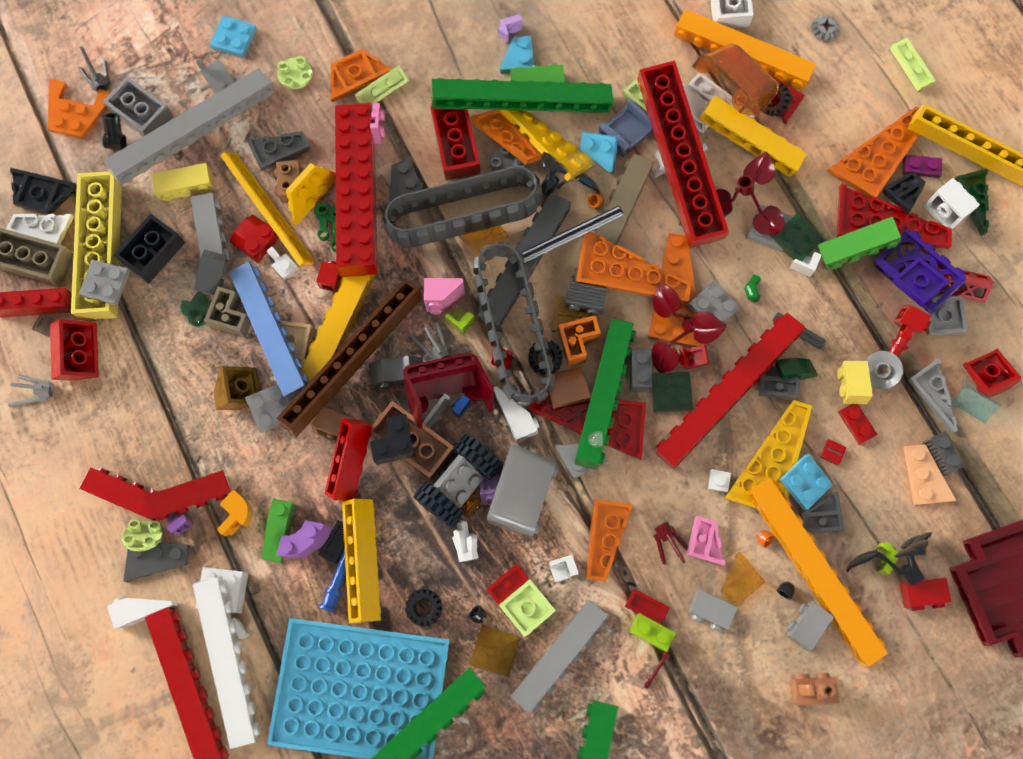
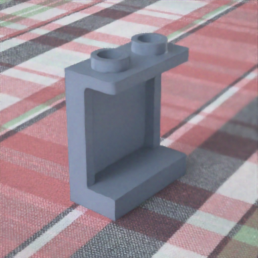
(630, 127)

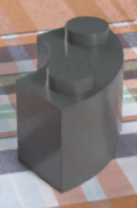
(389, 372)

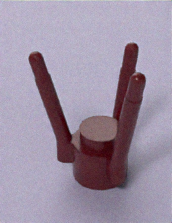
(667, 533)

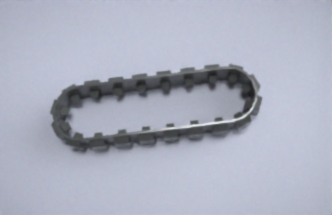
(458, 191)
(515, 257)

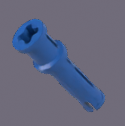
(334, 591)

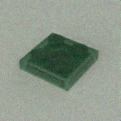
(798, 237)
(671, 392)

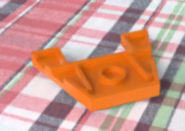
(72, 117)

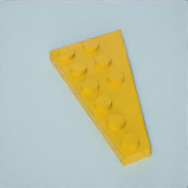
(551, 142)

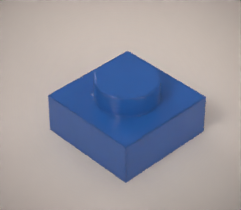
(460, 406)

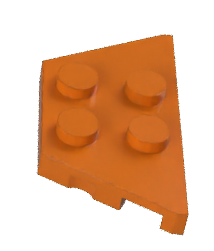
(355, 73)

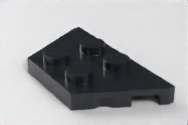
(39, 191)

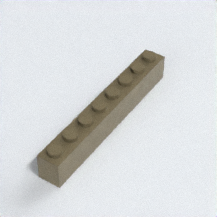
(626, 195)

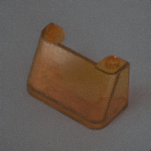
(753, 82)

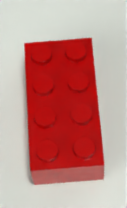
(455, 142)

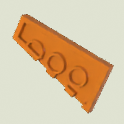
(605, 536)

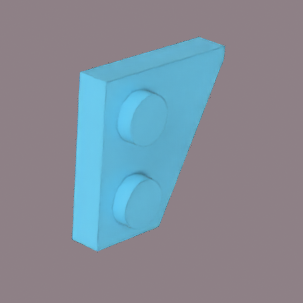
(518, 54)
(600, 148)

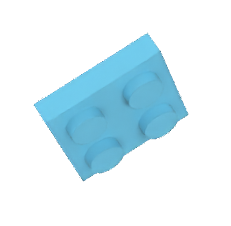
(233, 36)
(806, 482)

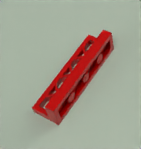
(976, 280)

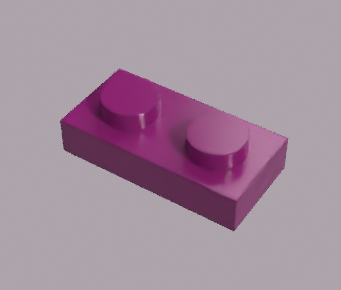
(922, 165)

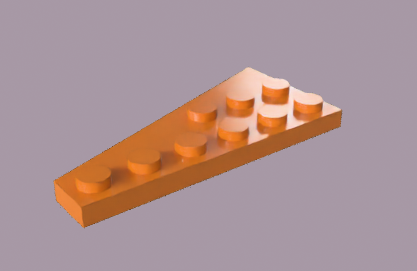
(877, 159)
(678, 262)
(622, 270)

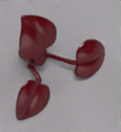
(759, 171)
(703, 324)

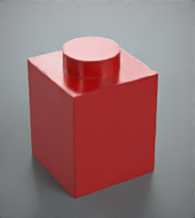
(328, 276)

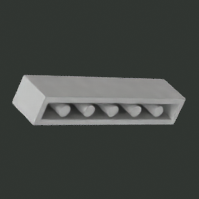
(559, 656)

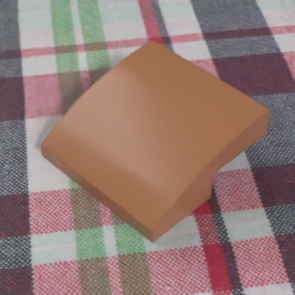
(569, 388)

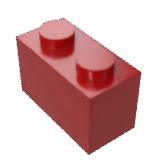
(927, 592)

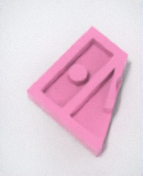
(377, 129)
(705, 541)

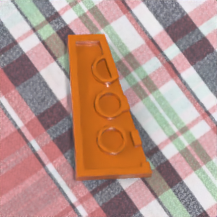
(507, 135)

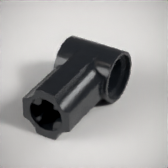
(113, 134)

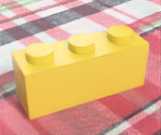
(183, 182)

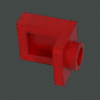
(694, 357)

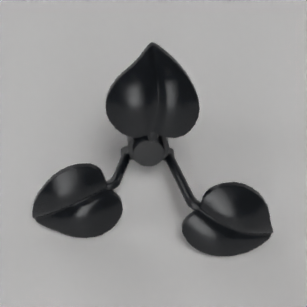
(551, 180)
(913, 546)

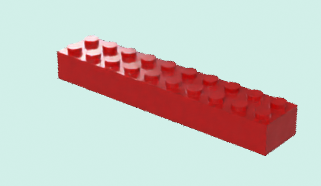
(682, 154)
(355, 191)

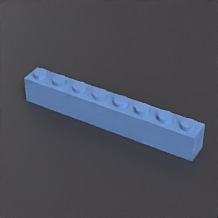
(269, 330)

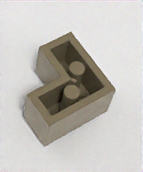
(224, 314)

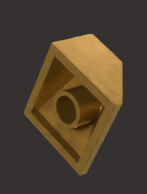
(233, 386)
(494, 651)

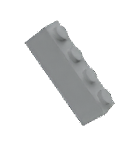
(209, 224)

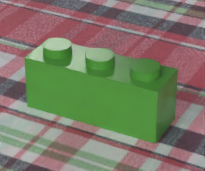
(538, 73)

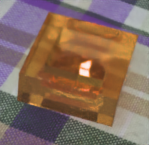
(471, 505)

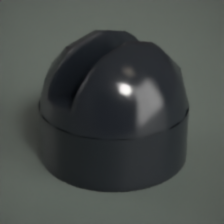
(786, 590)
(477, 614)

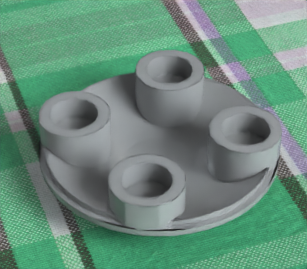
(504, 159)

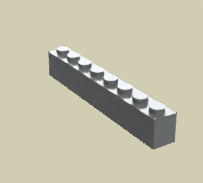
(508, 287)

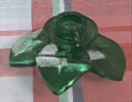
(197, 307)

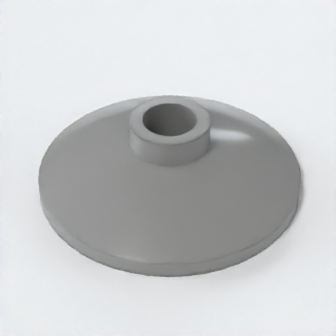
(884, 359)

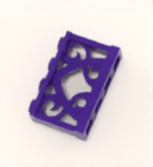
(890, 268)

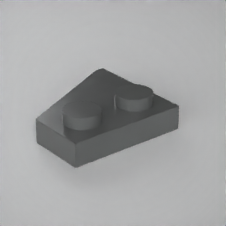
(773, 386)

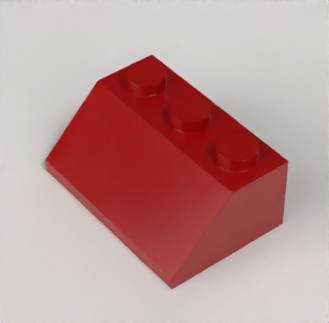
(74, 353)

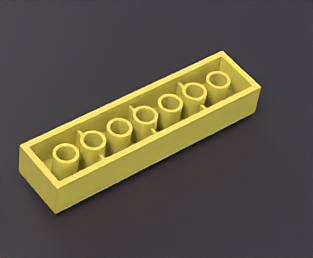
(95, 237)

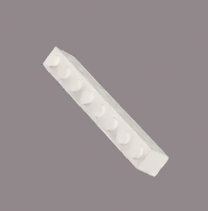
(226, 661)

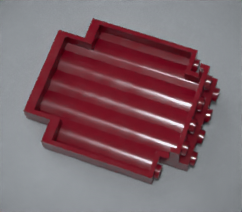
(994, 585)

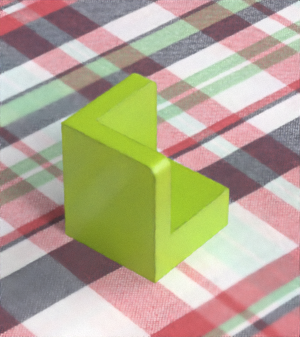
(460, 320)

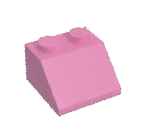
(442, 293)

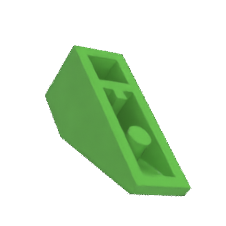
(278, 525)

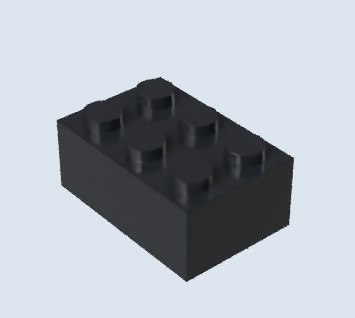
(149, 248)

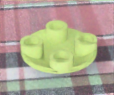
(294, 72)
(142, 535)

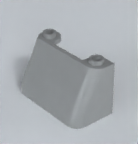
(521, 491)

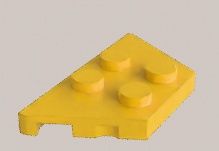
(308, 190)

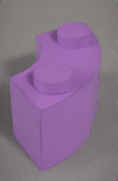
(305, 541)

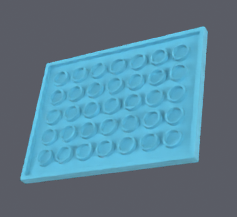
(353, 687)

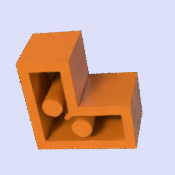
(573, 337)

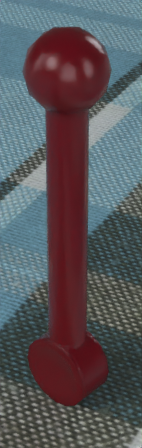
(666, 655)

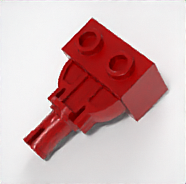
(911, 321)

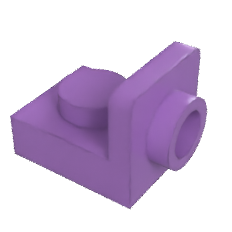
(179, 523)

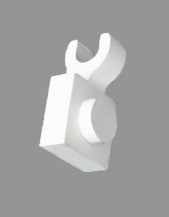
(283, 265)

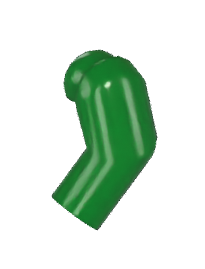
(751, 290)

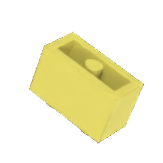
(855, 382)

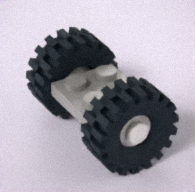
(458, 480)

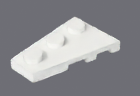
(47, 228)

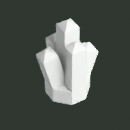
(464, 542)

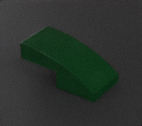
(795, 367)

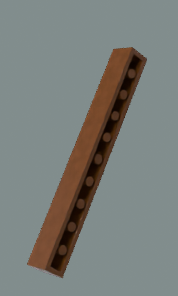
(349, 358)

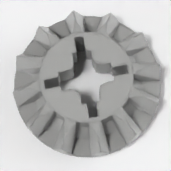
(819, 30)

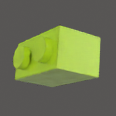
(651, 632)

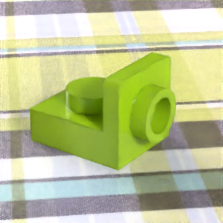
(890, 551)

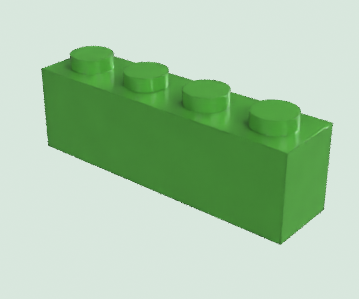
(859, 243)

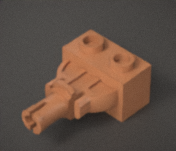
(814, 690)

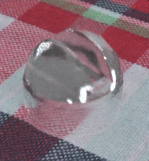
(596, 439)

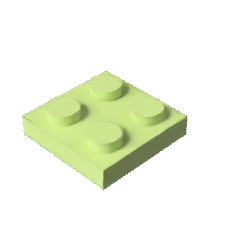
(527, 608)

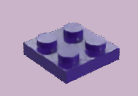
(920, 281)

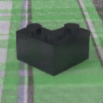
(398, 444)

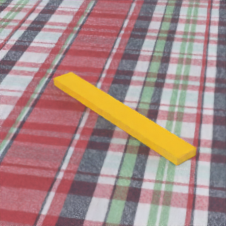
(268, 209)

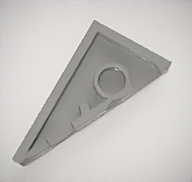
(933, 390)

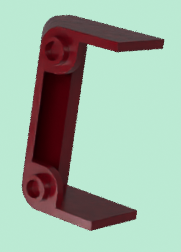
(449, 376)

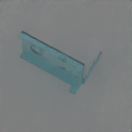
(975, 403)

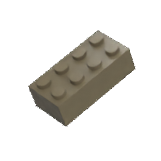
(33, 257)

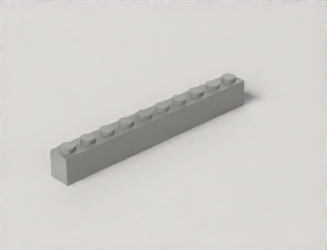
(188, 127)

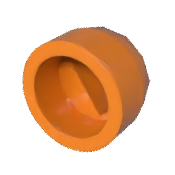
(594, 203)
(765, 538)

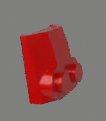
(254, 237)
(992, 373)

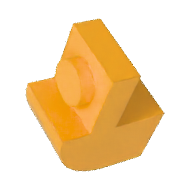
(239, 511)

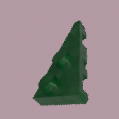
(976, 186)

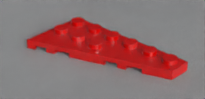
(859, 211)
(627, 427)

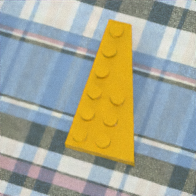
(775, 455)

